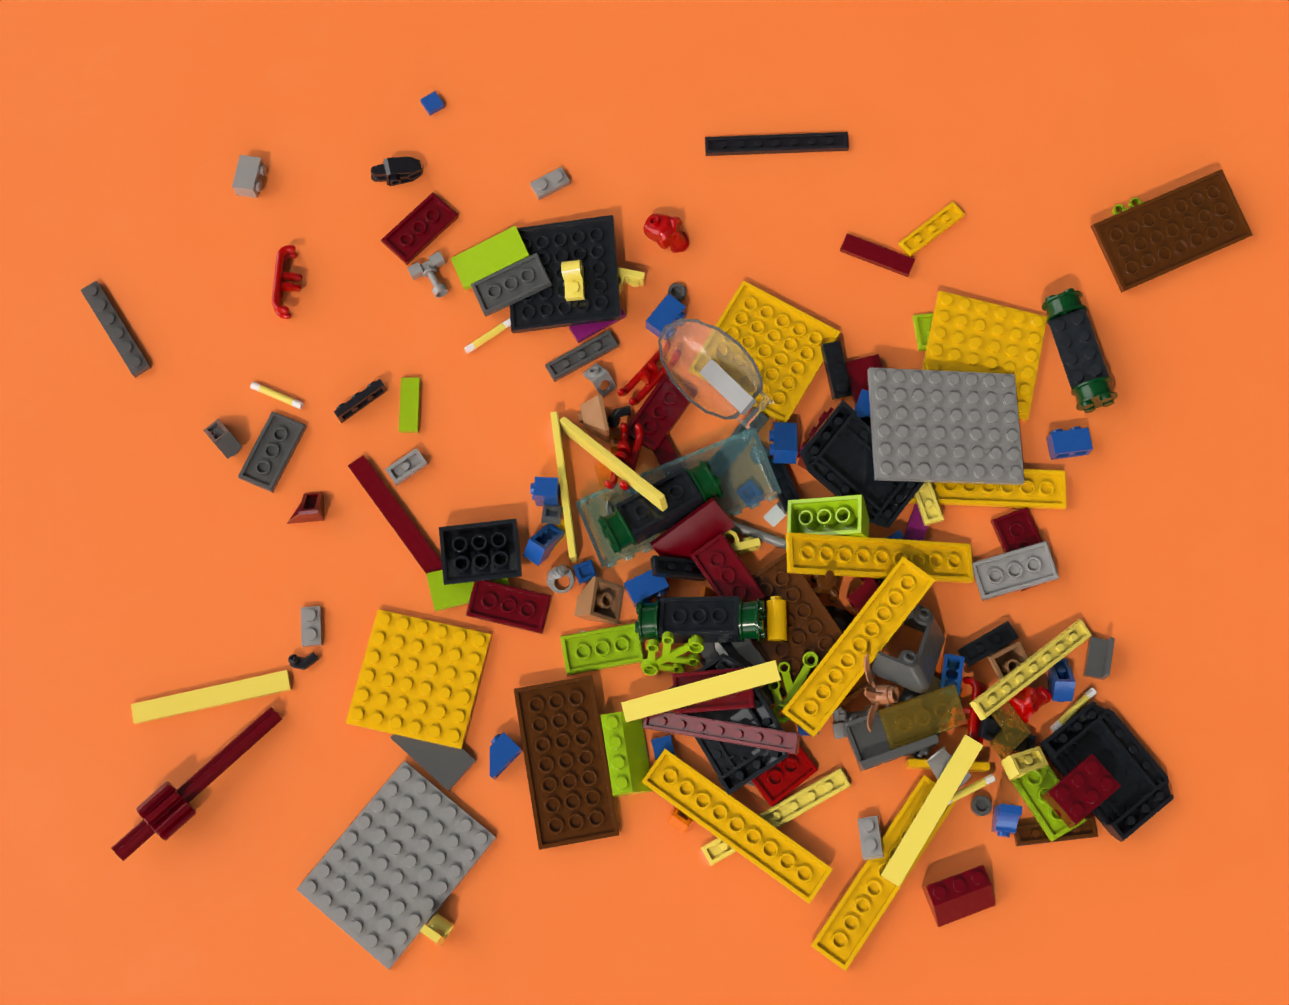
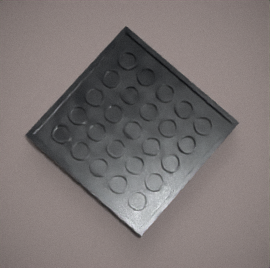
(584, 240)

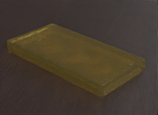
(922, 716)

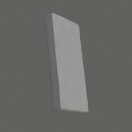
(1014, 571)

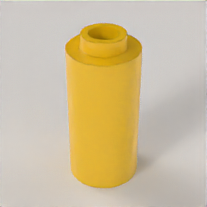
(776, 619)

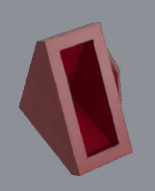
(309, 509)

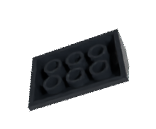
(480, 551)

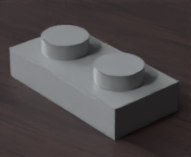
(549, 183)
(406, 466)
(311, 626)
(870, 838)

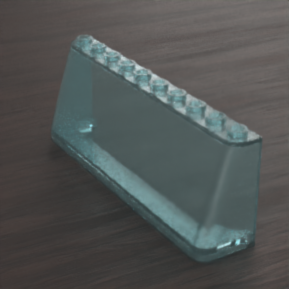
(736, 461)

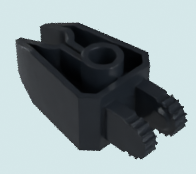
(397, 170)

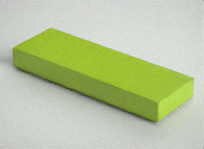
(409, 405)

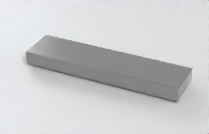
(727, 387)

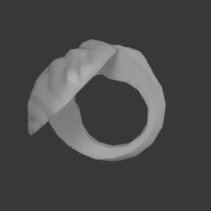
(558, 572)

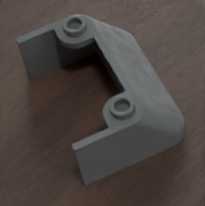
(911, 668)

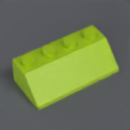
(829, 516)
(625, 754)

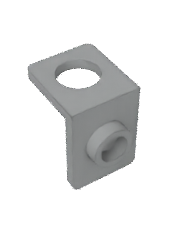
(597, 375)

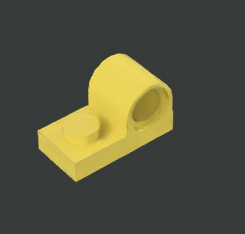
(632, 277)
(574, 280)
(747, 545)
(1024, 762)
(437, 929)

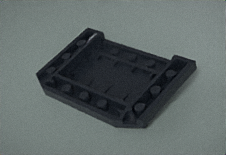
(843, 462)
(1104, 735)
(738, 763)

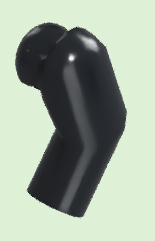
(616, 414)
(302, 663)

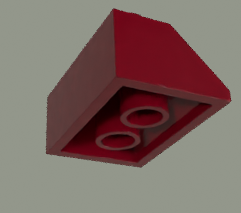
(959, 895)

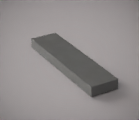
(581, 355)

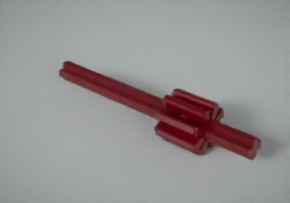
(170, 807)

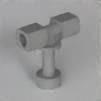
(429, 269)
(840, 719)

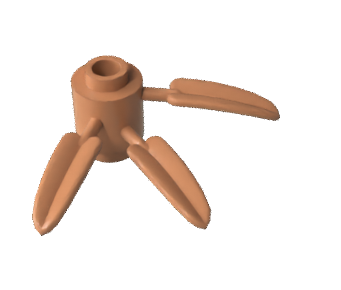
(877, 694)

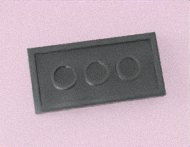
(511, 284)
(272, 452)
(440, 761)

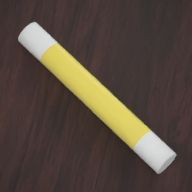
(489, 335)
(277, 395)
(1073, 709)
(972, 788)

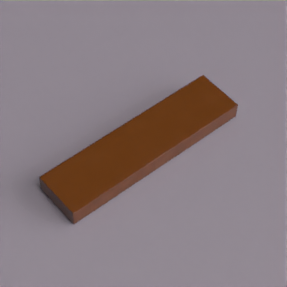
(1034, 834)

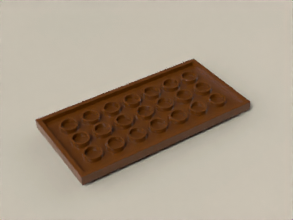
(1171, 230)
(808, 623)
(566, 762)

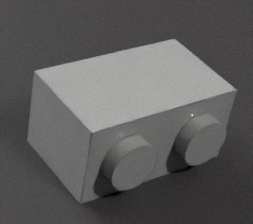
(249, 176)

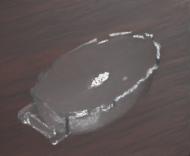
(689, 346)

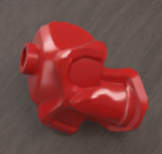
(666, 232)
(1029, 701)

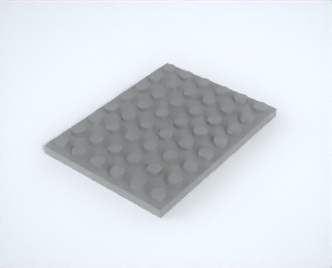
(945, 426)
(396, 864)

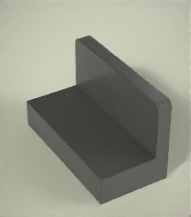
(1099, 658)

